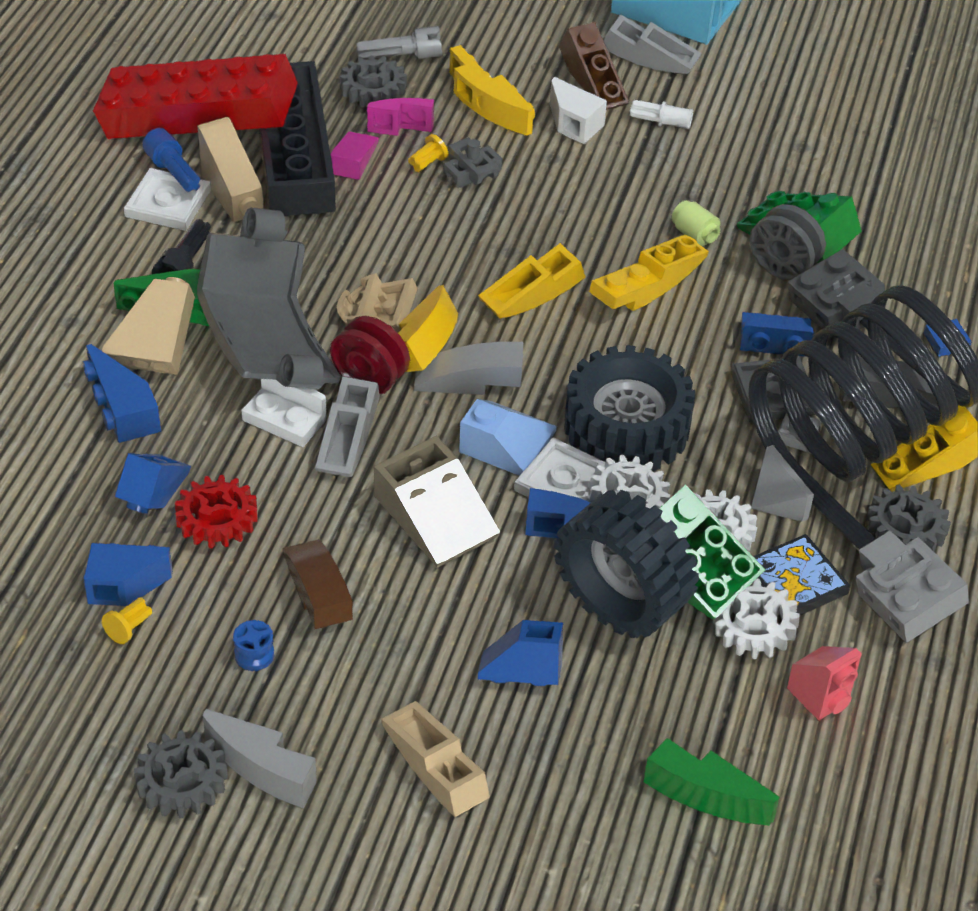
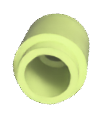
(696, 222)

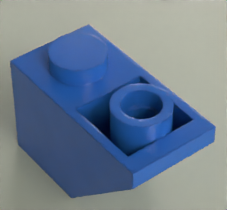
(125, 572)
(525, 655)

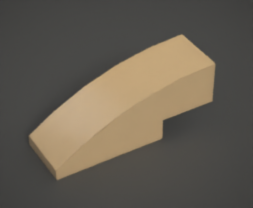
(437, 758)

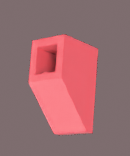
(825, 679)

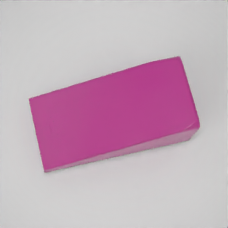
(353, 154)

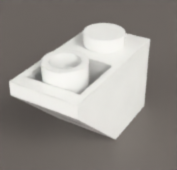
(576, 111)

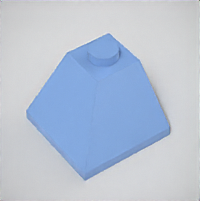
(503, 436)

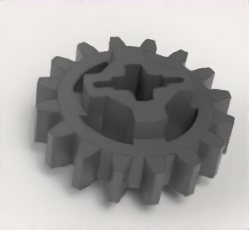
(372, 80)
(909, 516)
(181, 774)

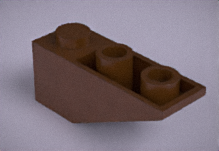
(592, 65)

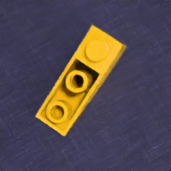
(935, 454)

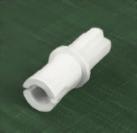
(662, 113)

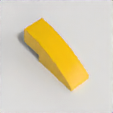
(533, 283)
(428, 328)

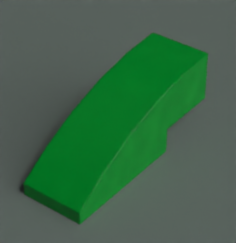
(709, 785)

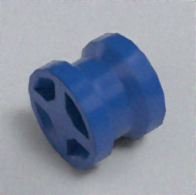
(254, 634)

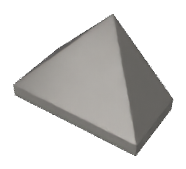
(781, 489)

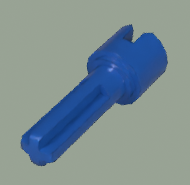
(167, 154)

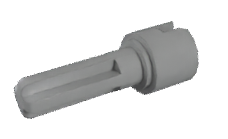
(423, 42)

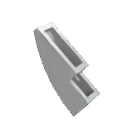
(650, 47)
(472, 368)
(348, 427)
(261, 757)

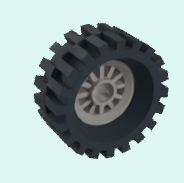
(629, 406)
(626, 563)

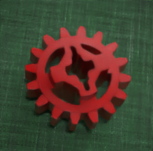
(216, 511)

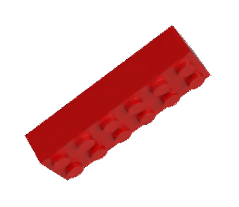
(186, 94)

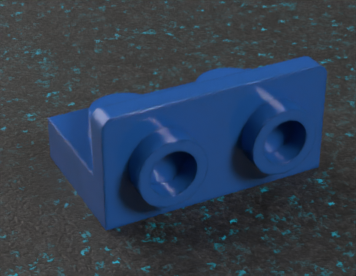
(773, 332)

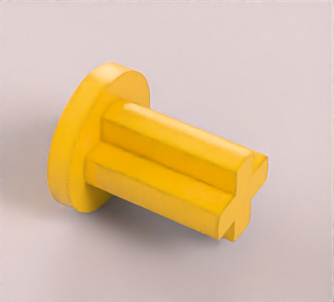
(433, 150)
(120, 624)

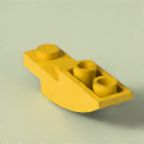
(488, 96)
(654, 274)

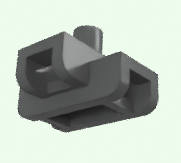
(464, 167)

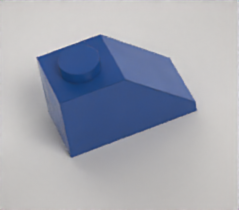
(150, 481)

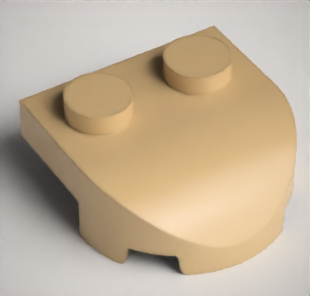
(380, 300)

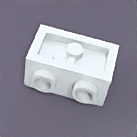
(286, 411)

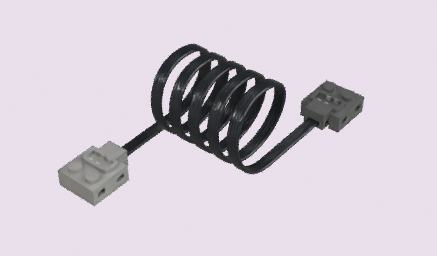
(899, 581)

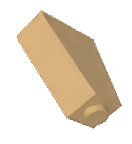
(228, 168)
(154, 328)

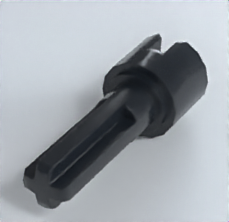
(181, 257)

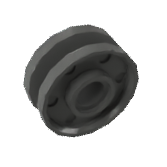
(787, 241)

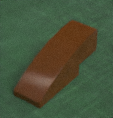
(319, 583)

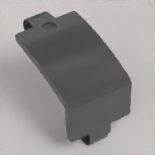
(253, 307)

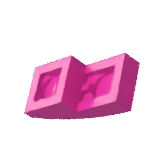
(393, 114)

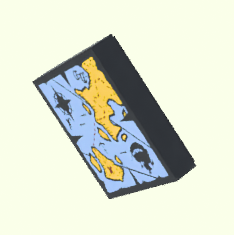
(803, 572)

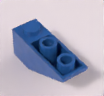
(125, 396)

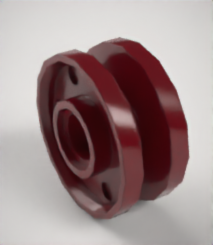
(370, 352)

